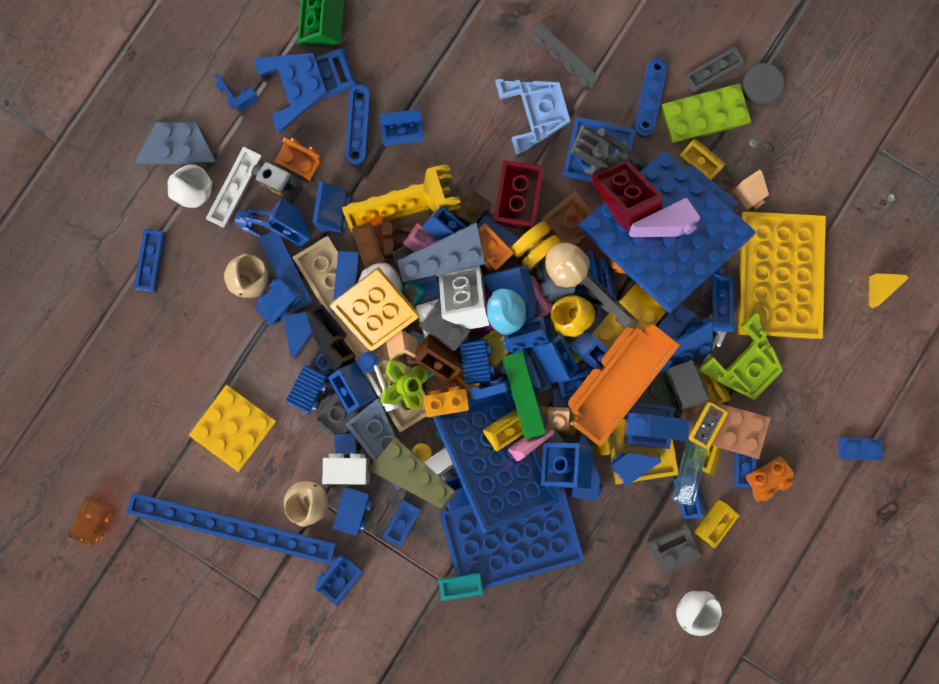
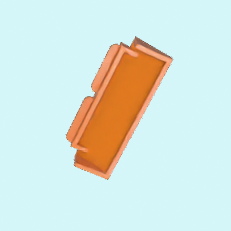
(626, 374)

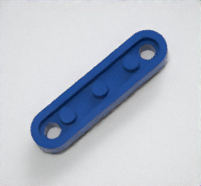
(650, 97)
(357, 125)

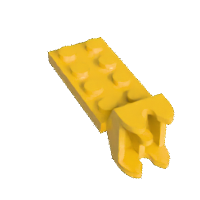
(405, 201)

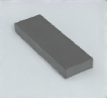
(714, 70)

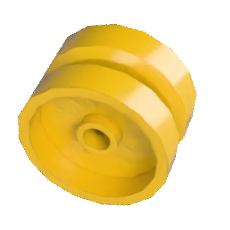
(535, 244)

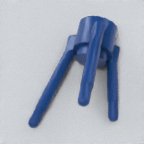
(247, 219)

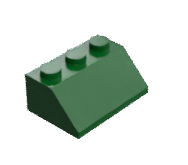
(320, 22)

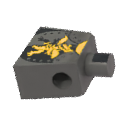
(277, 181)

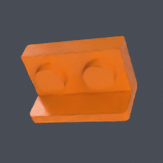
(299, 159)
(493, 248)

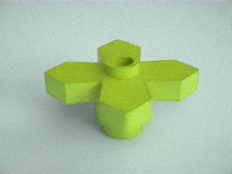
(405, 385)

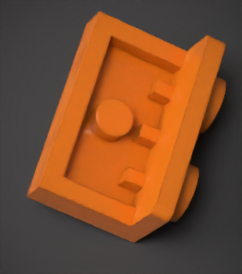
(770, 479)

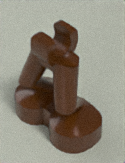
(388, 232)

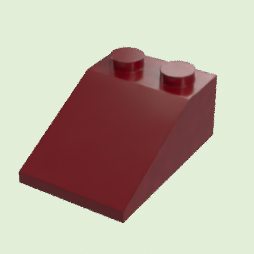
(627, 193)

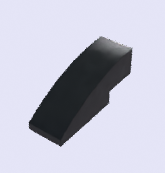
(330, 338)

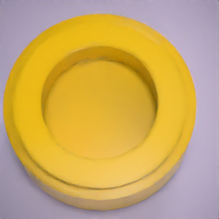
(423, 451)

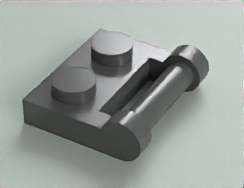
(677, 555)

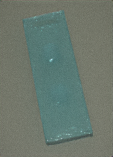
(689, 474)

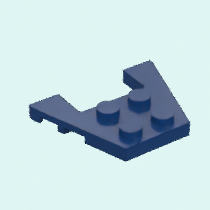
(301, 82)

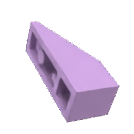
(668, 222)

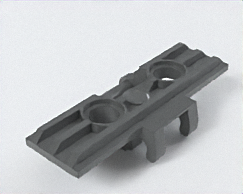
(593, 149)

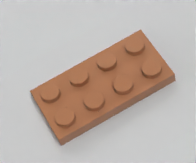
(741, 431)

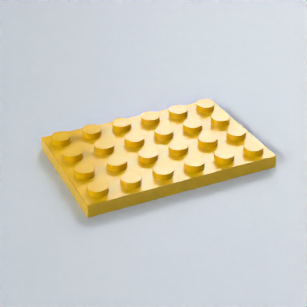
(783, 274)

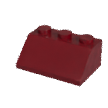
(518, 195)

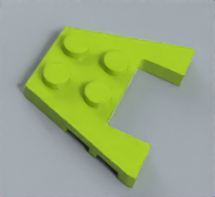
(753, 368)

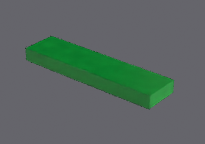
(524, 395)

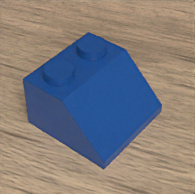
(328, 208)
(678, 321)
(567, 465)

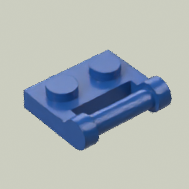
(330, 74)
(486, 389)

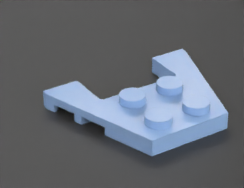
(543, 107)

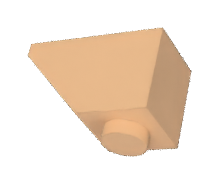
(752, 191)
(403, 349)

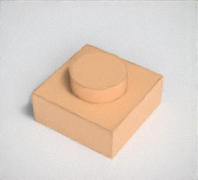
(558, 418)

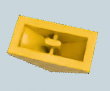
(882, 286)

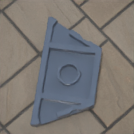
(175, 145)

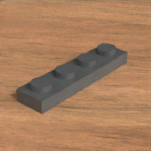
(566, 56)
(609, 302)

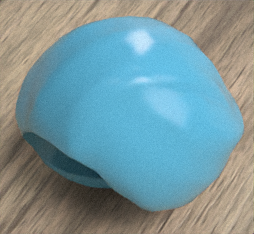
(506, 311)

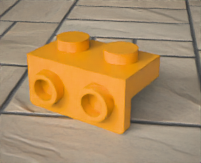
(445, 403)

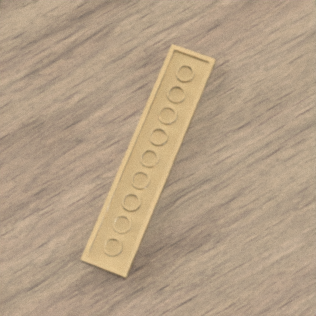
(319, 268)

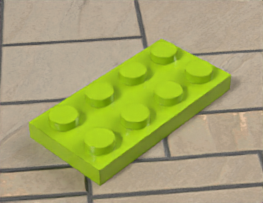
(705, 113)

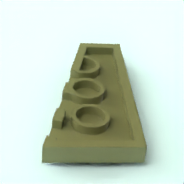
(408, 471)

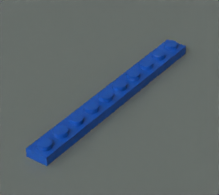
(231, 528)

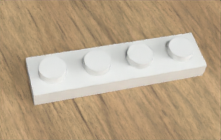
(233, 188)

